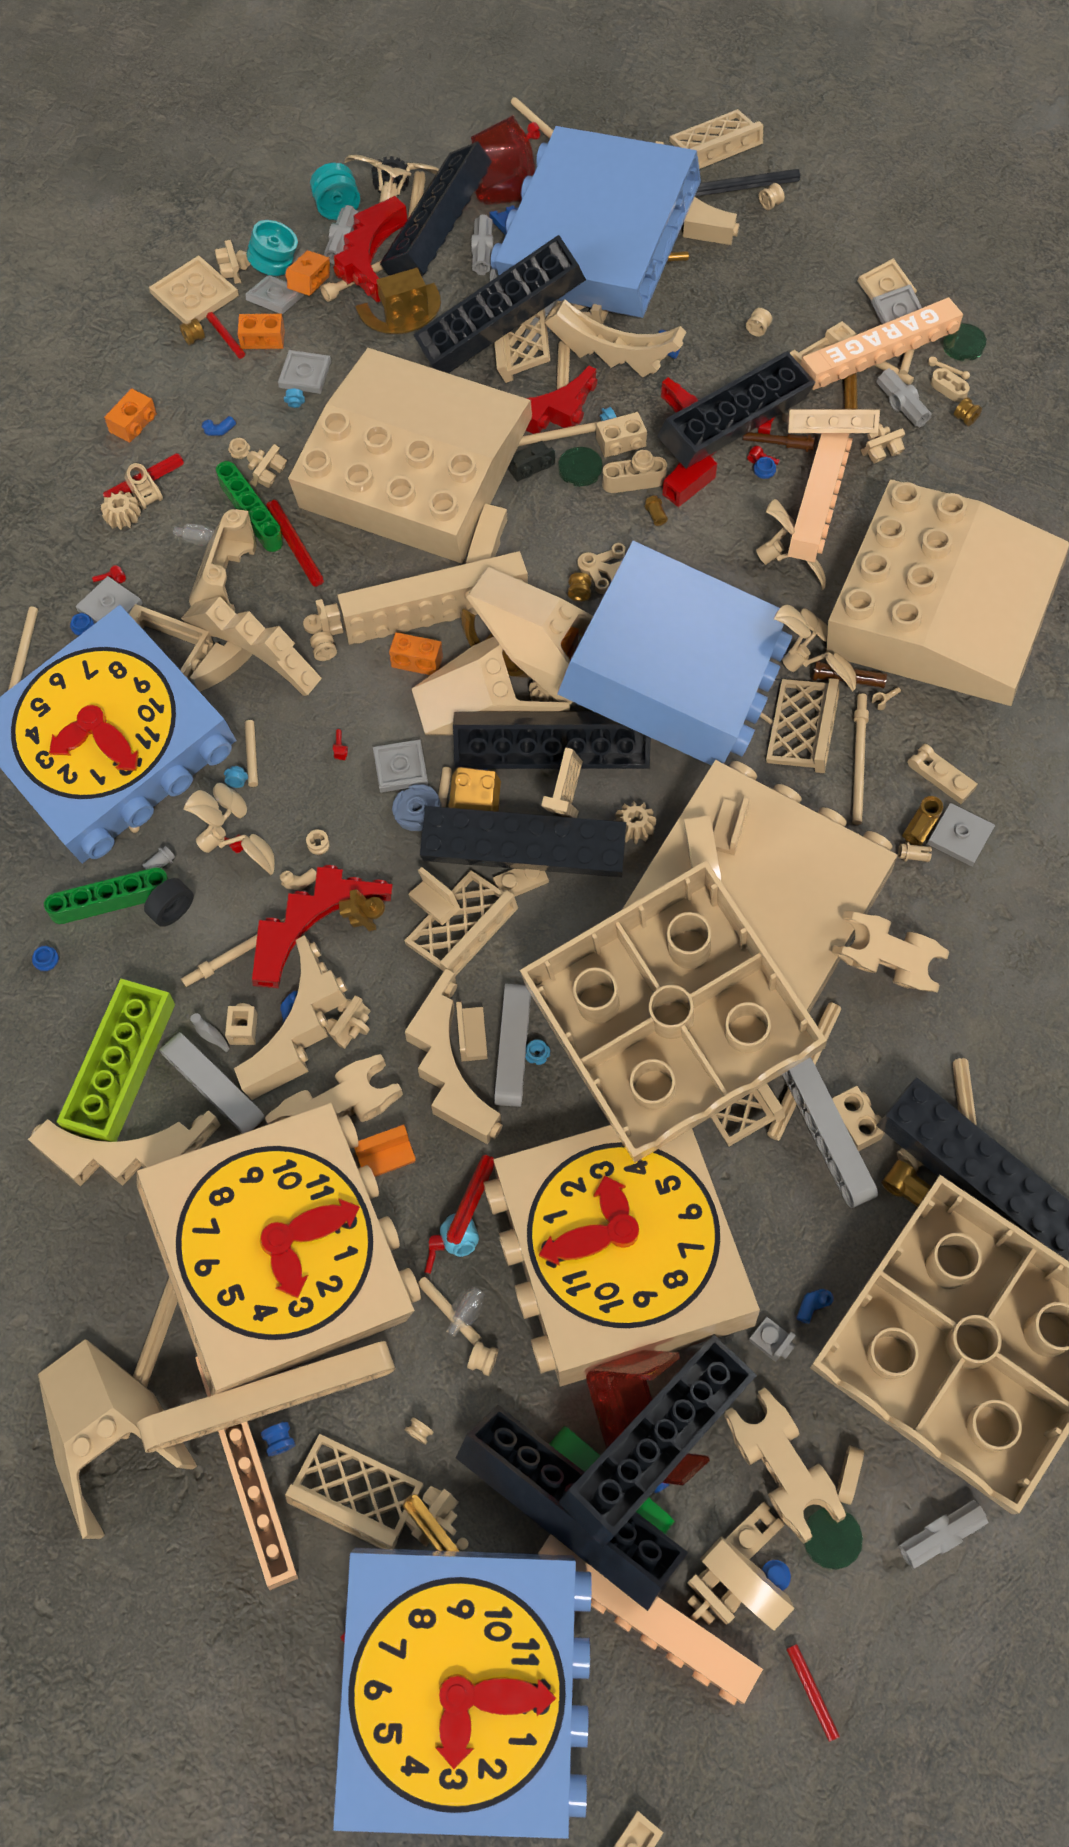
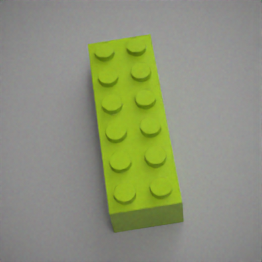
(116, 1062)

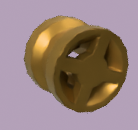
(192, 331)
(967, 411)
(579, 587)

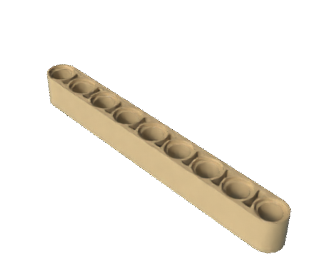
(264, 1396)

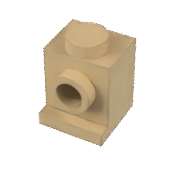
(239, 1034)

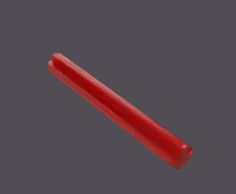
(295, 543)

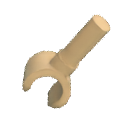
(884, 697)

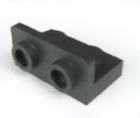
(531, 461)

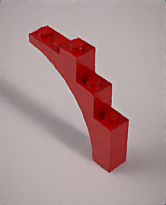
(369, 232)
(562, 405)
(685, 482)
(278, 938)

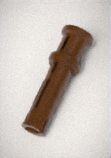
(825, 671)

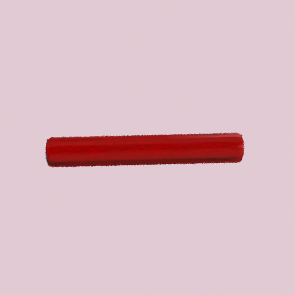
(155, 472)
(470, 1200)

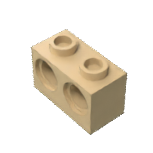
(621, 434)
(862, 1117)

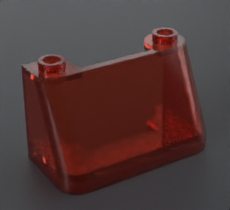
(510, 165)

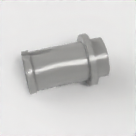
(160, 859)

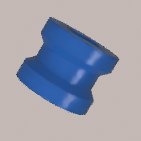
(278, 1439)

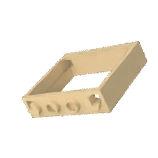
(178, 629)

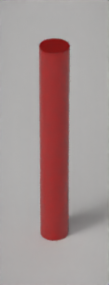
(225, 335)
(813, 1693)

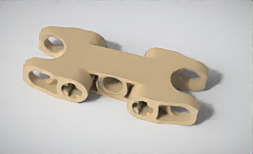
(876, 947)
(349, 1097)
(796, 1484)

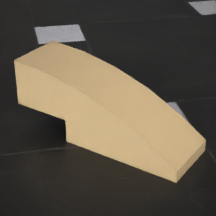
(487, 533)
(218, 665)
(701, 842)
(748, 1583)

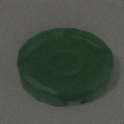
(965, 343)
(580, 466)
(833, 1543)

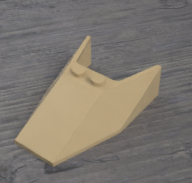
(528, 625)
(472, 684)
(88, 1410)

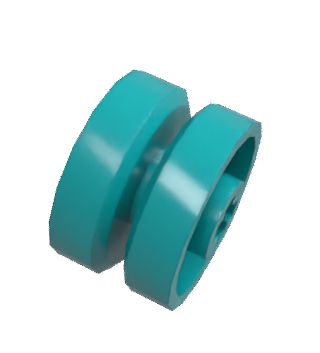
(333, 189)
(271, 247)

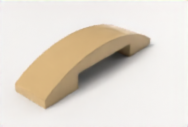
(833, 335)

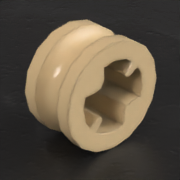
(310, 840)
(419, 1430)

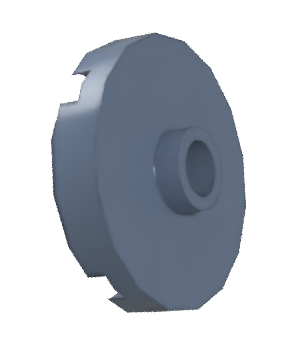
(409, 800)

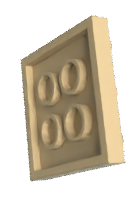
(193, 291)

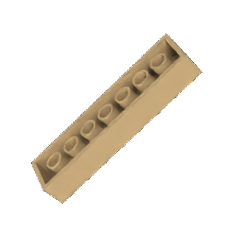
(418, 599)

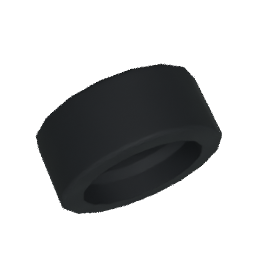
(168, 902)

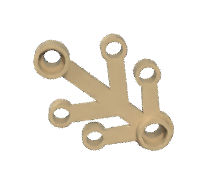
(597, 564)

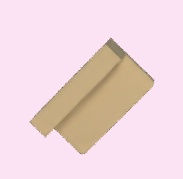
(730, 825)
(434, 898)
(471, 1033)

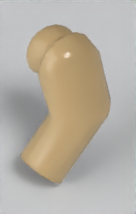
(295, 882)

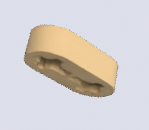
(949, 384)
(850, 1474)

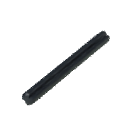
(748, 182)

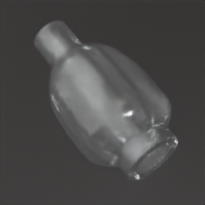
(194, 533)
(465, 1310)

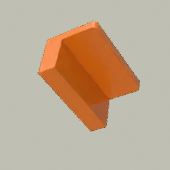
(386, 1151)

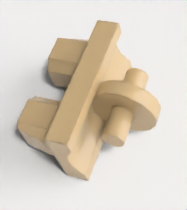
(231, 261)
(881, 440)
(261, 473)
(326, 620)
(352, 1021)
(441, 1507)
(722, 1608)

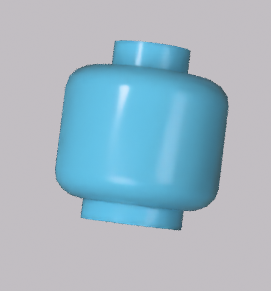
(468, 1242)

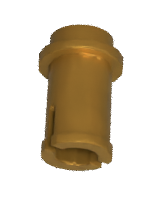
(653, 505)

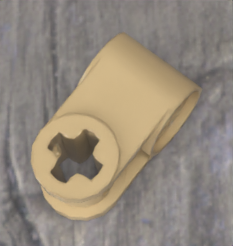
(143, 487)

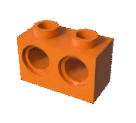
(261, 331)
(416, 654)

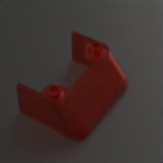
(622, 1393)

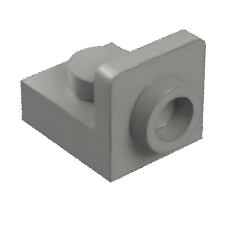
(773, 1340)

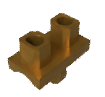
(360, 910)

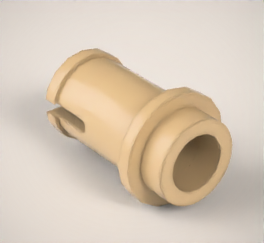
(914, 852)

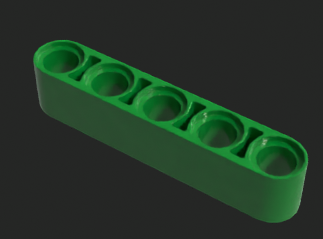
(244, 498)
(95, 894)
(584, 1456)

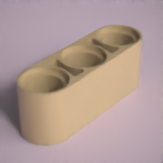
(622, 476)

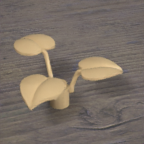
(389, 188)
(774, 548)
(798, 655)
(207, 809)

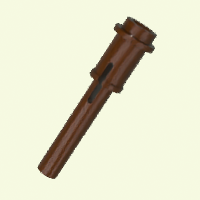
(791, 441)

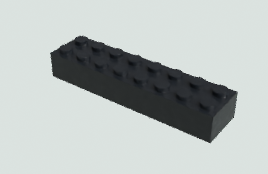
(437, 210)
(500, 306)
(735, 409)
(540, 740)
(523, 841)
(977, 1164)
(656, 1441)
(538, 1476)

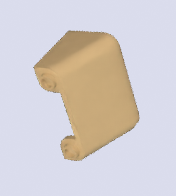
(228, 543)

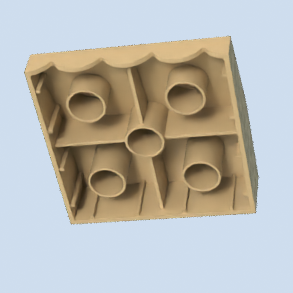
(410, 453)
(947, 592)
(672, 1010)
(963, 1345)

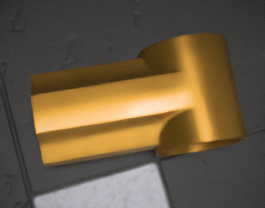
(923, 821)
(904, 1182)

